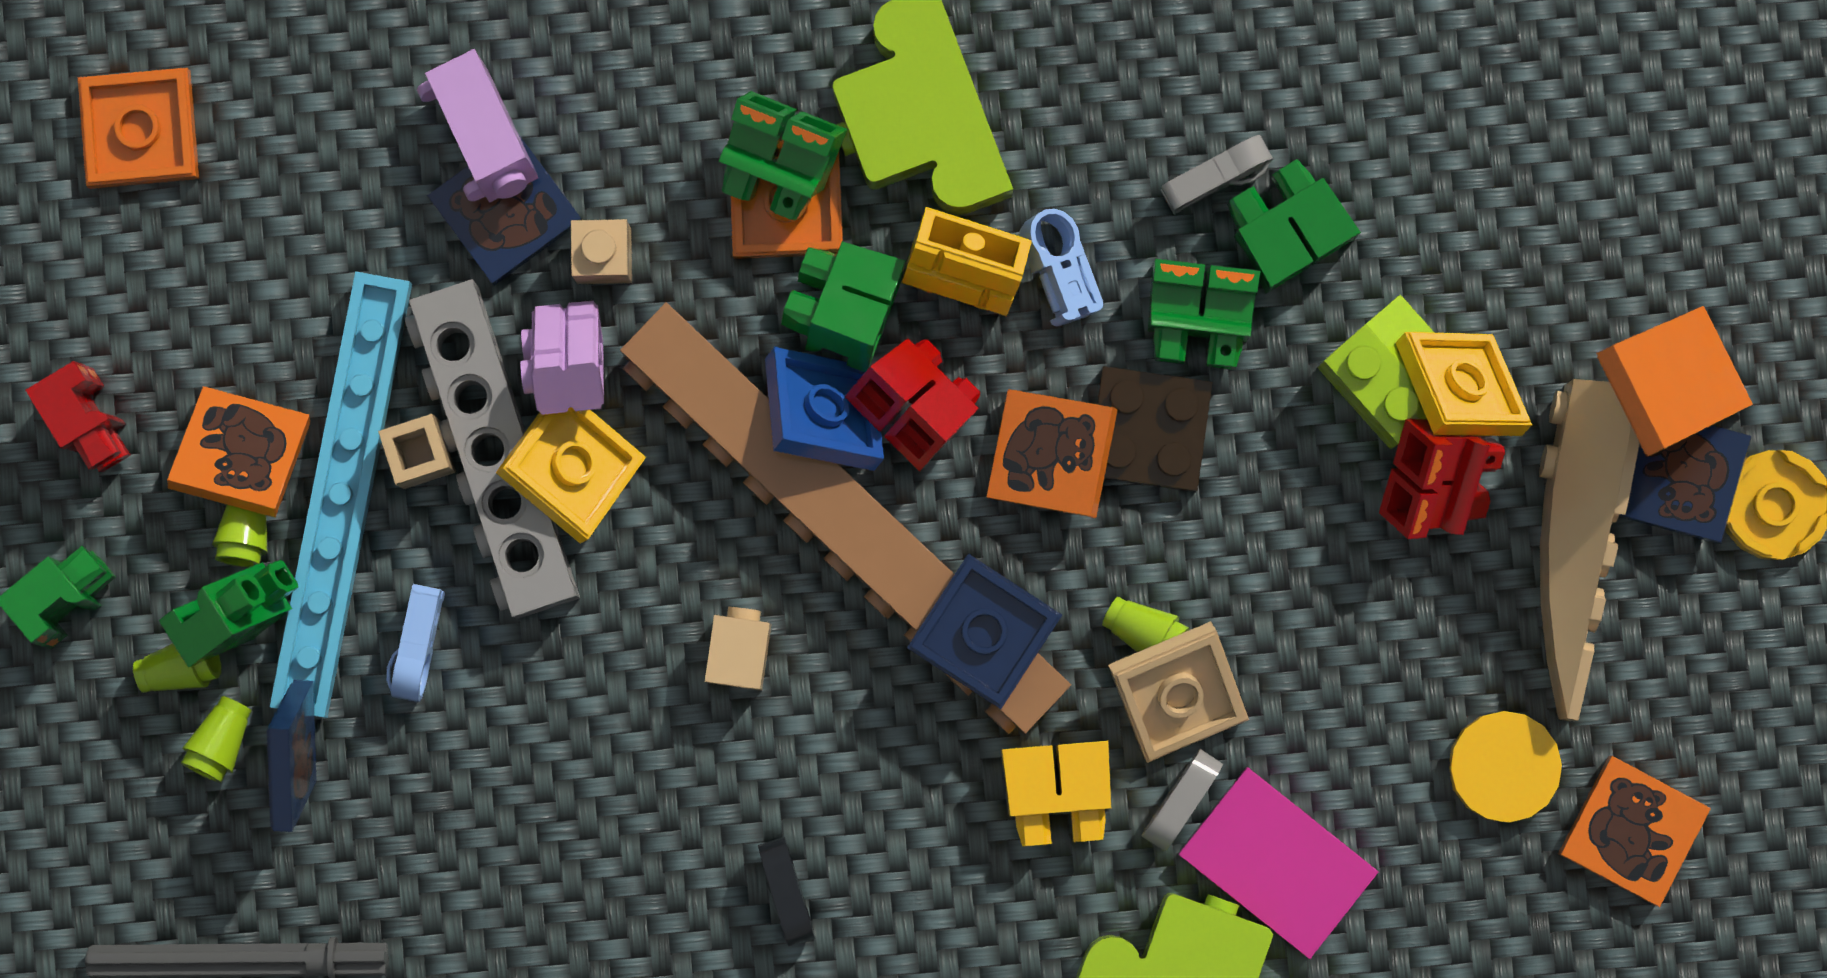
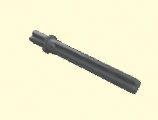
(237, 960)

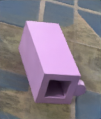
(480, 127)

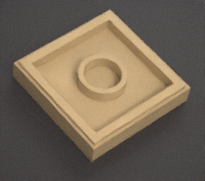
(1178, 692)

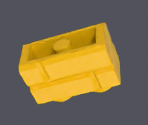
(966, 261)

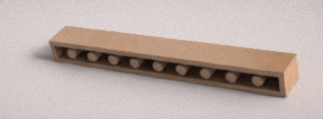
(815, 492)

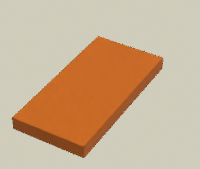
(1674, 380)

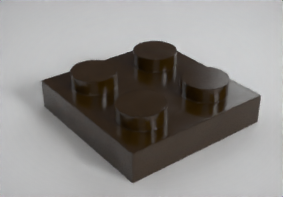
(1156, 427)

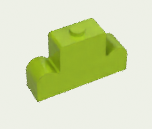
(921, 112)
(1185, 943)

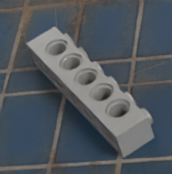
(463, 311)

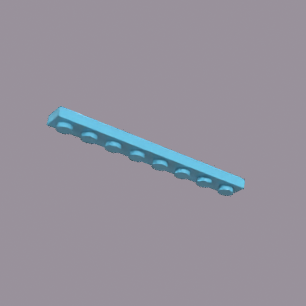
(342, 487)

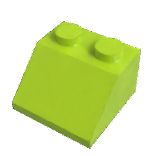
(1372, 373)

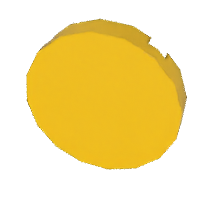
(1778, 505)
(1505, 766)

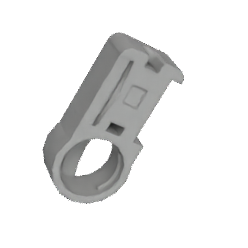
(1218, 173)

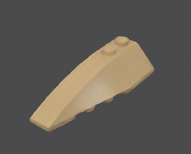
(1584, 492)

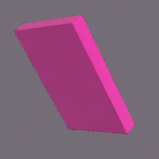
(1278, 862)

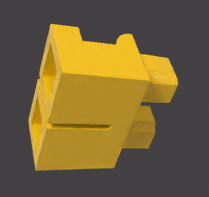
(1083, 789)

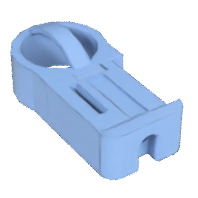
(1064, 277)
(416, 644)

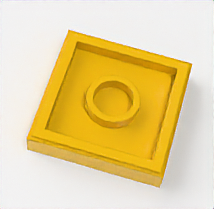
(1463, 384)
(571, 468)

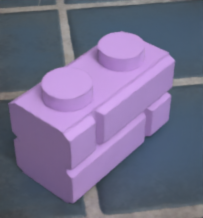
(564, 358)

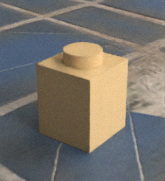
(601, 251)
(416, 451)
(738, 649)

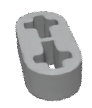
(1182, 800)

